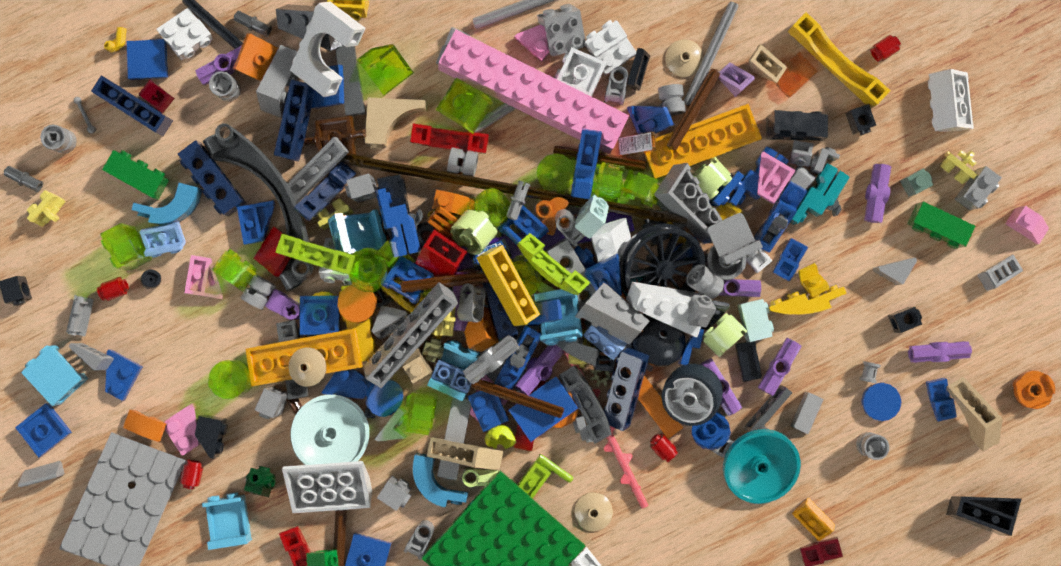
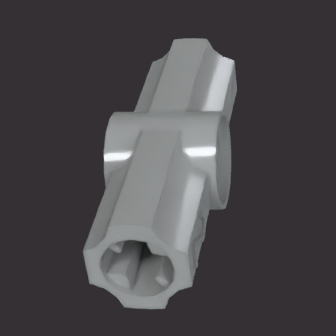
(491, 359)

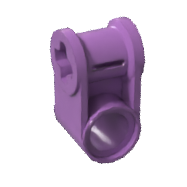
(282, 304)

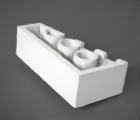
(664, 304)

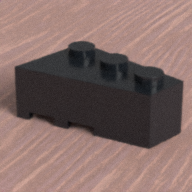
(796, 126)

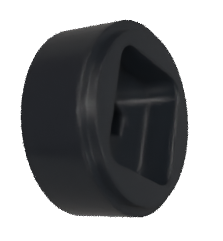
(150, 279)

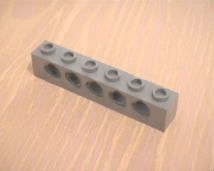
(564, 249)
(410, 335)

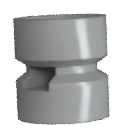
(224, 86)
(671, 98)
(58, 139)
(469, 162)
(705, 281)
(258, 292)
(872, 445)

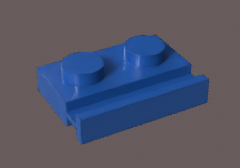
(724, 191)
(488, 410)

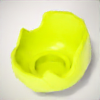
(500, 435)

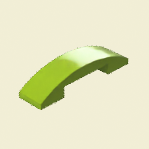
(315, 254)
(549, 268)

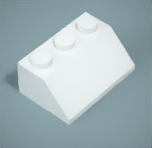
(950, 101)
(612, 240)

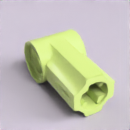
(483, 476)

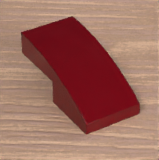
(821, 551)

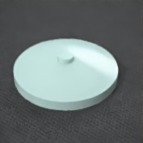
(329, 431)

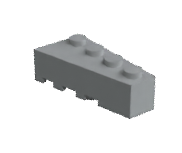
(685, 198)

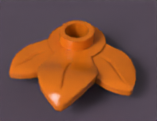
(549, 218)

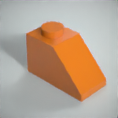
(452, 202)
(481, 334)

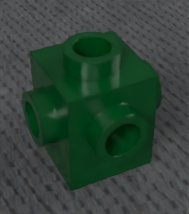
(260, 481)

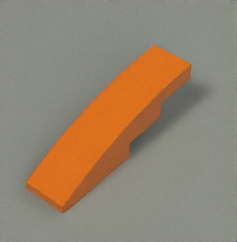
(654, 406)

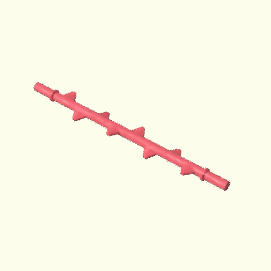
(623, 458)

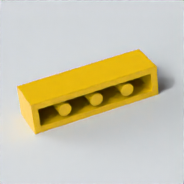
(508, 286)
(364, 333)

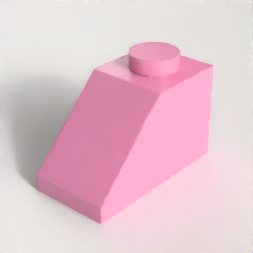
(1028, 224)

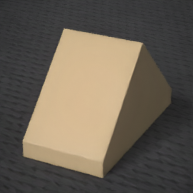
(766, 64)

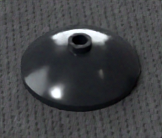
(661, 350)

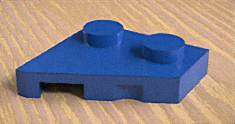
(650, 118)
(255, 221)
(606, 272)
(121, 375)
(347, 384)

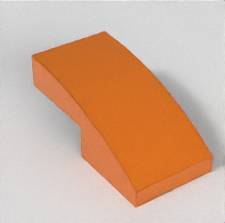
(144, 425)

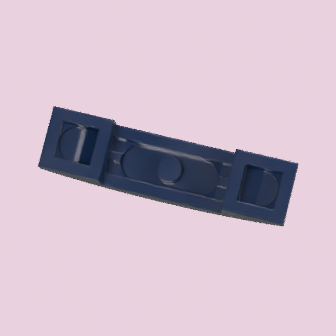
(325, 191)

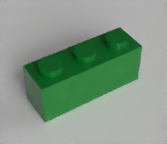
(136, 174)
(941, 225)

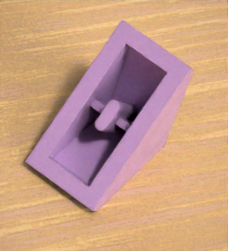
(735, 78)

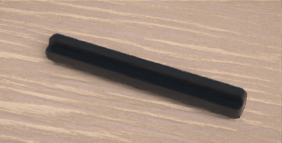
(213, 23)

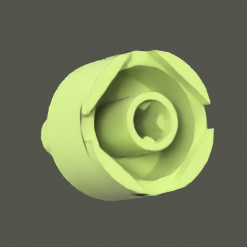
(712, 177)
(473, 231)
(725, 335)

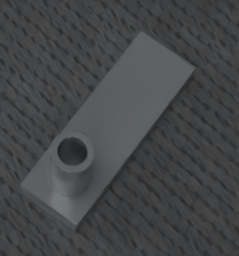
(768, 409)

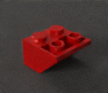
(441, 255)

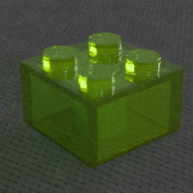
(464, 105)
(124, 247)
(420, 412)

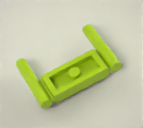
(538, 474)

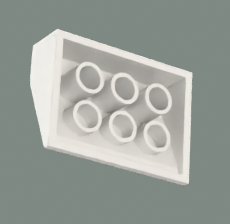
(328, 486)

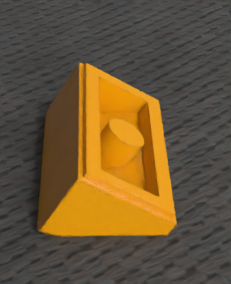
(813, 519)

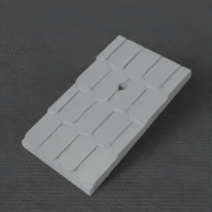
(116, 521)

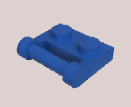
(526, 223)
(406, 271)

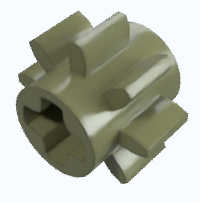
(432, 349)
(603, 380)

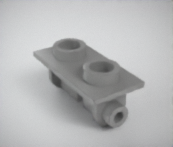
(79, 315)

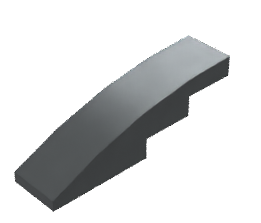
(353, 89)

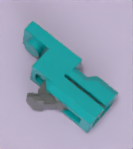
(823, 196)

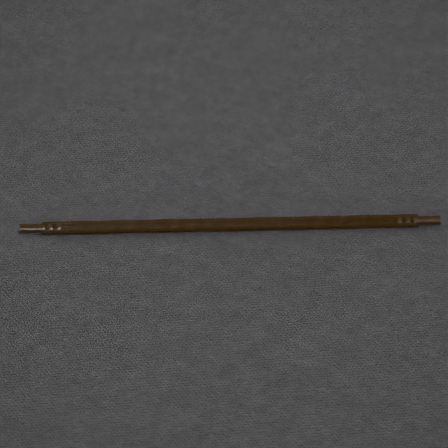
(504, 187)

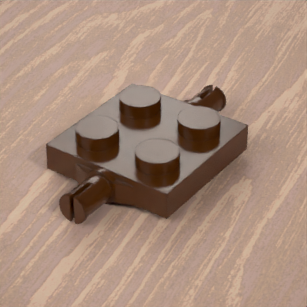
(336, 127)

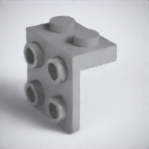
(563, 29)
(733, 239)

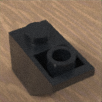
(210, 434)

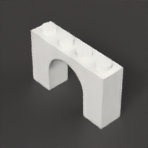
(308, 62)

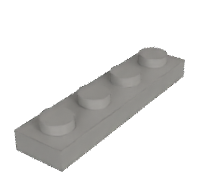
(317, 168)

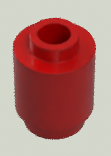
(885, 48)
(112, 289)
(663, 447)
(191, 474)

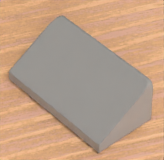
(806, 412)
(41, 473)

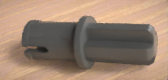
(252, 23)
(23, 178)

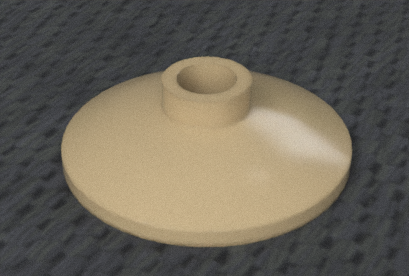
(677, 64)
(315, 367)
(590, 502)

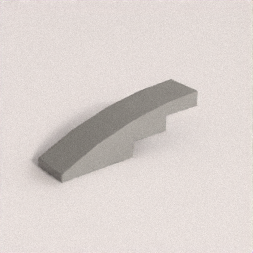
(455, 432)

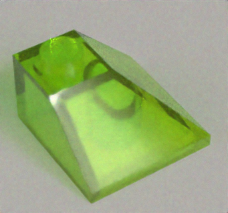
(385, 67)

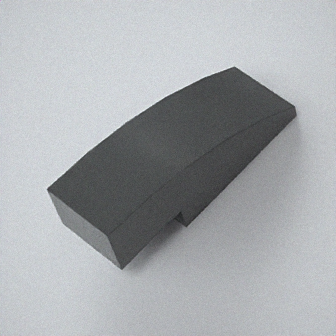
(583, 353)

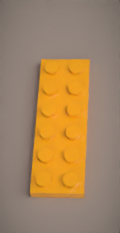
(706, 140)
(271, 361)

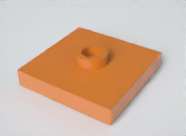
(255, 57)

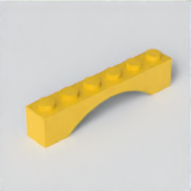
(862, 84)

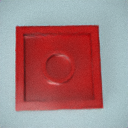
(267, 253)

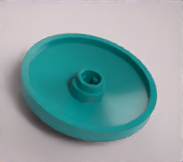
(761, 466)

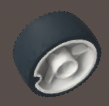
(701, 385)

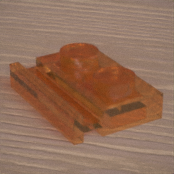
(797, 73)

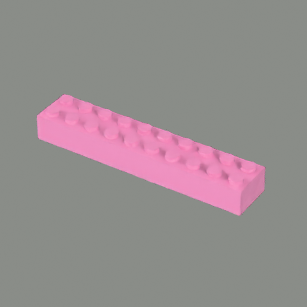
(530, 90)

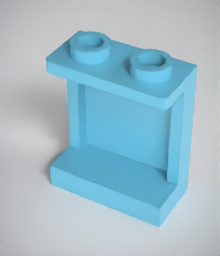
(357, 231)
(569, 326)
(458, 356)
(53, 375)
(227, 521)

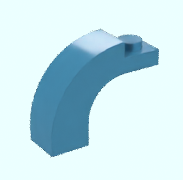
(182, 206)
(428, 485)

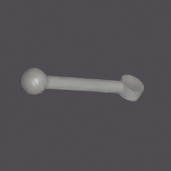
(91, 129)

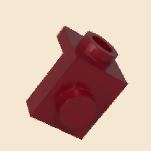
(156, 96)

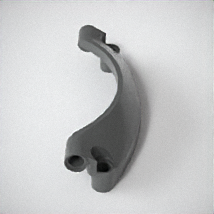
(243, 153)

